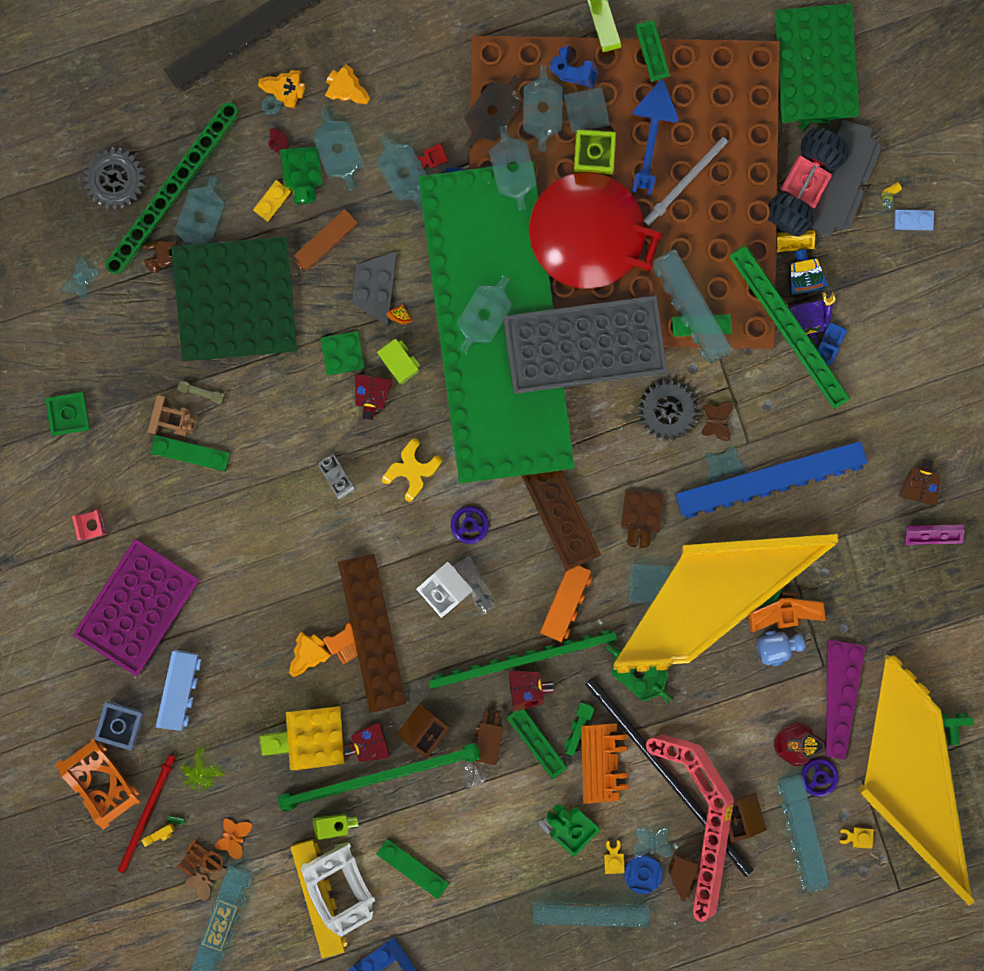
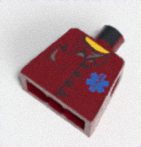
(371, 394)
(527, 689)
(368, 744)

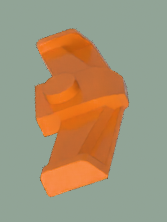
(786, 613)

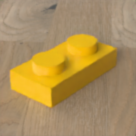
(272, 201)

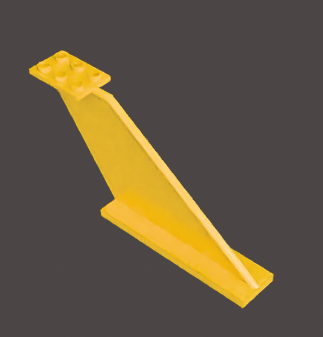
(712, 593)
(912, 775)

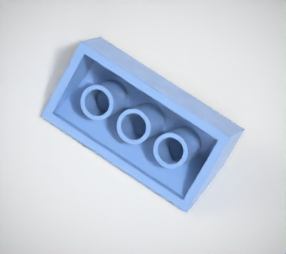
(178, 689)

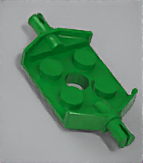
(646, 687)

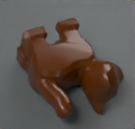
(163, 253)

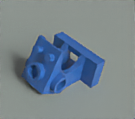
(584, 75)

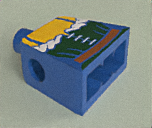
(805, 275)

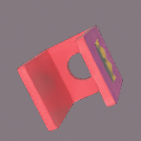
(80, 525)

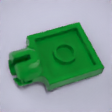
(301, 173)
(571, 828)

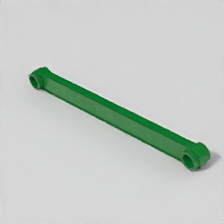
(468, 753)

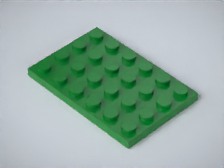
(817, 63)

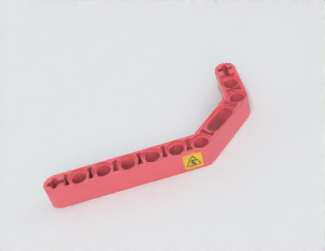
(662, 746)

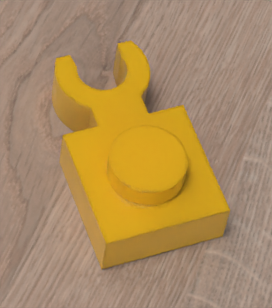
(163, 833)
(860, 837)
(613, 861)

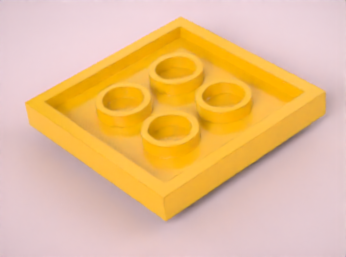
(315, 738)

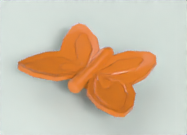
(231, 837)

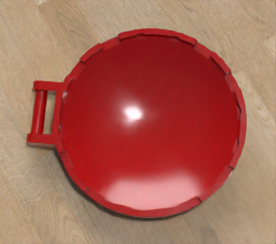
(589, 231)

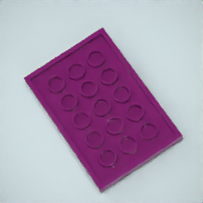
(136, 607)

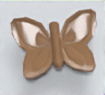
(204, 878)

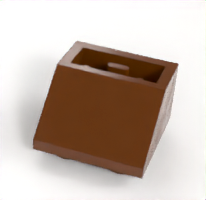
(423, 731)
(746, 818)
(682, 872)

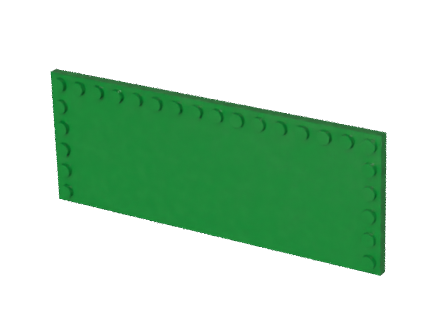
(472, 243)

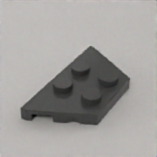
(374, 286)

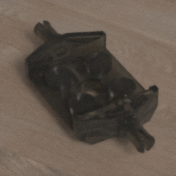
(486, 126)

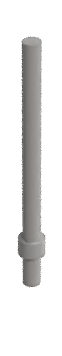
(660, 208)

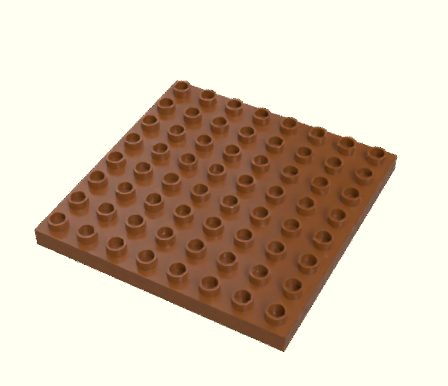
(716, 93)

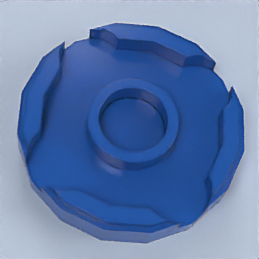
(643, 874)

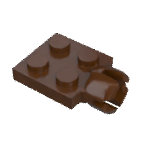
(641, 516)

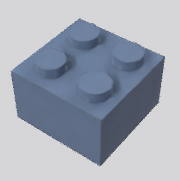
(119, 725)

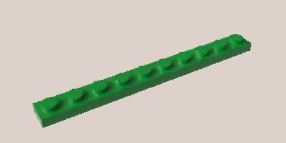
(789, 326)
(515, 661)

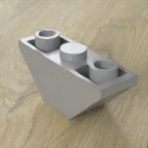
(336, 476)

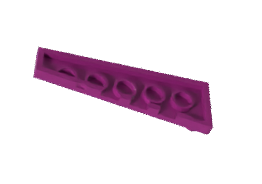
(842, 680)

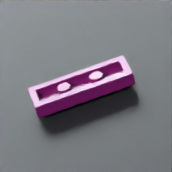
(934, 534)

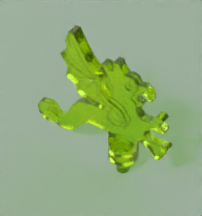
(197, 776)

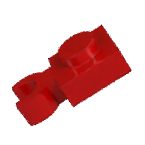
(434, 157)

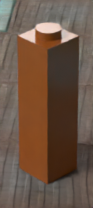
(325, 240)

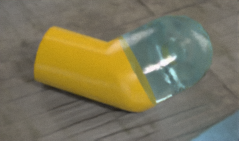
(887, 195)

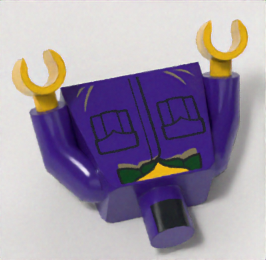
(814, 316)

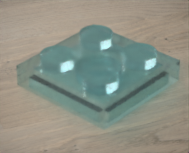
(586, 110)
(646, 582)

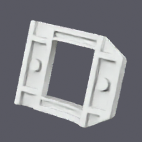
(324, 866)

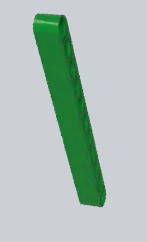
(174, 178)

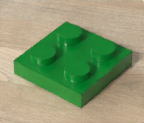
(342, 353)
(67, 414)

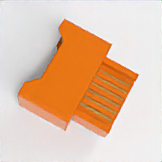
(342, 644)

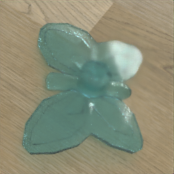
(80, 279)
(722, 463)
(652, 842)

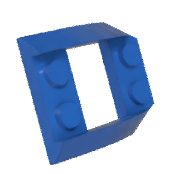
(384, 957)

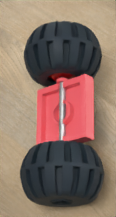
(807, 180)

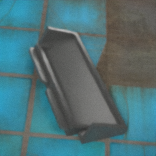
(842, 194)

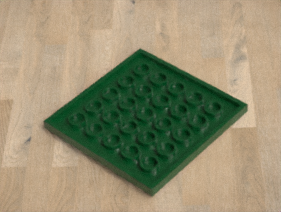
(234, 298)

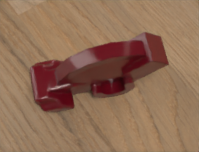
(277, 140)

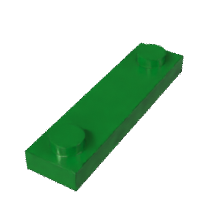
(190, 453)
(537, 743)
(412, 868)

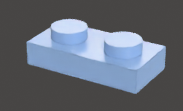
(913, 220)

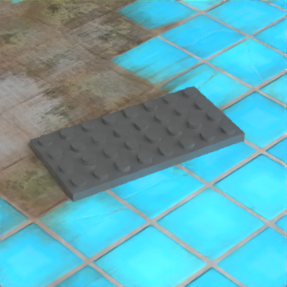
(584, 344)

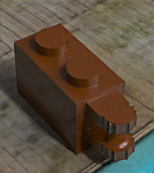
(489, 738)

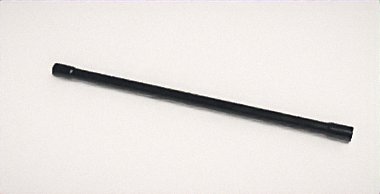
(600, 694)

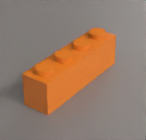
(565, 602)

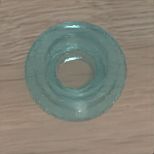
(266, 101)

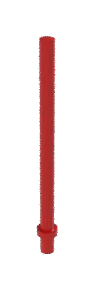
(166, 768)

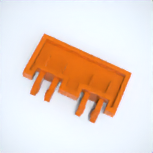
(599, 762)

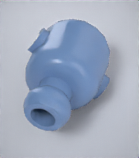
(776, 647)

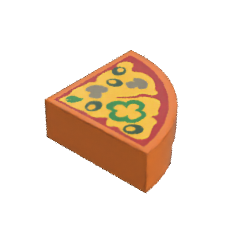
(399, 315)

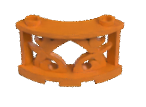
(98, 809)

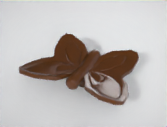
(716, 420)

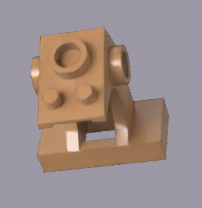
(162, 414)

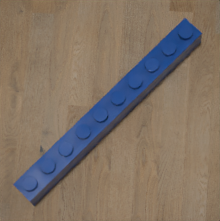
(770, 479)

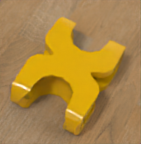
(412, 469)

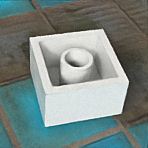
(444, 589)

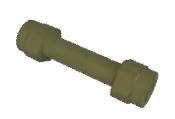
(216, 396)

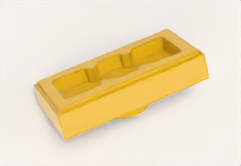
(788, 242)

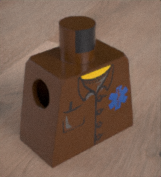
(921, 484)

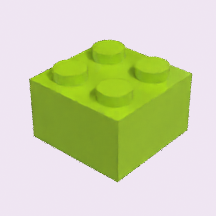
(594, 152)
(398, 361)

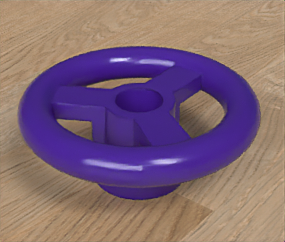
(458, 533)
(826, 779)

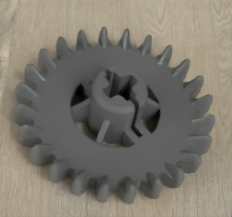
(130, 187)
(650, 403)

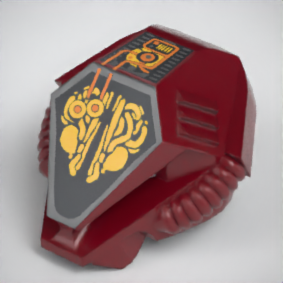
(798, 744)

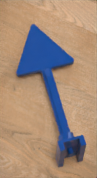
(658, 107)

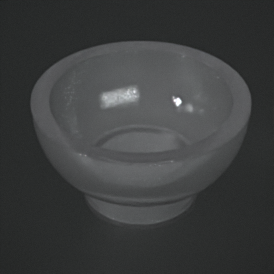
(473, 775)

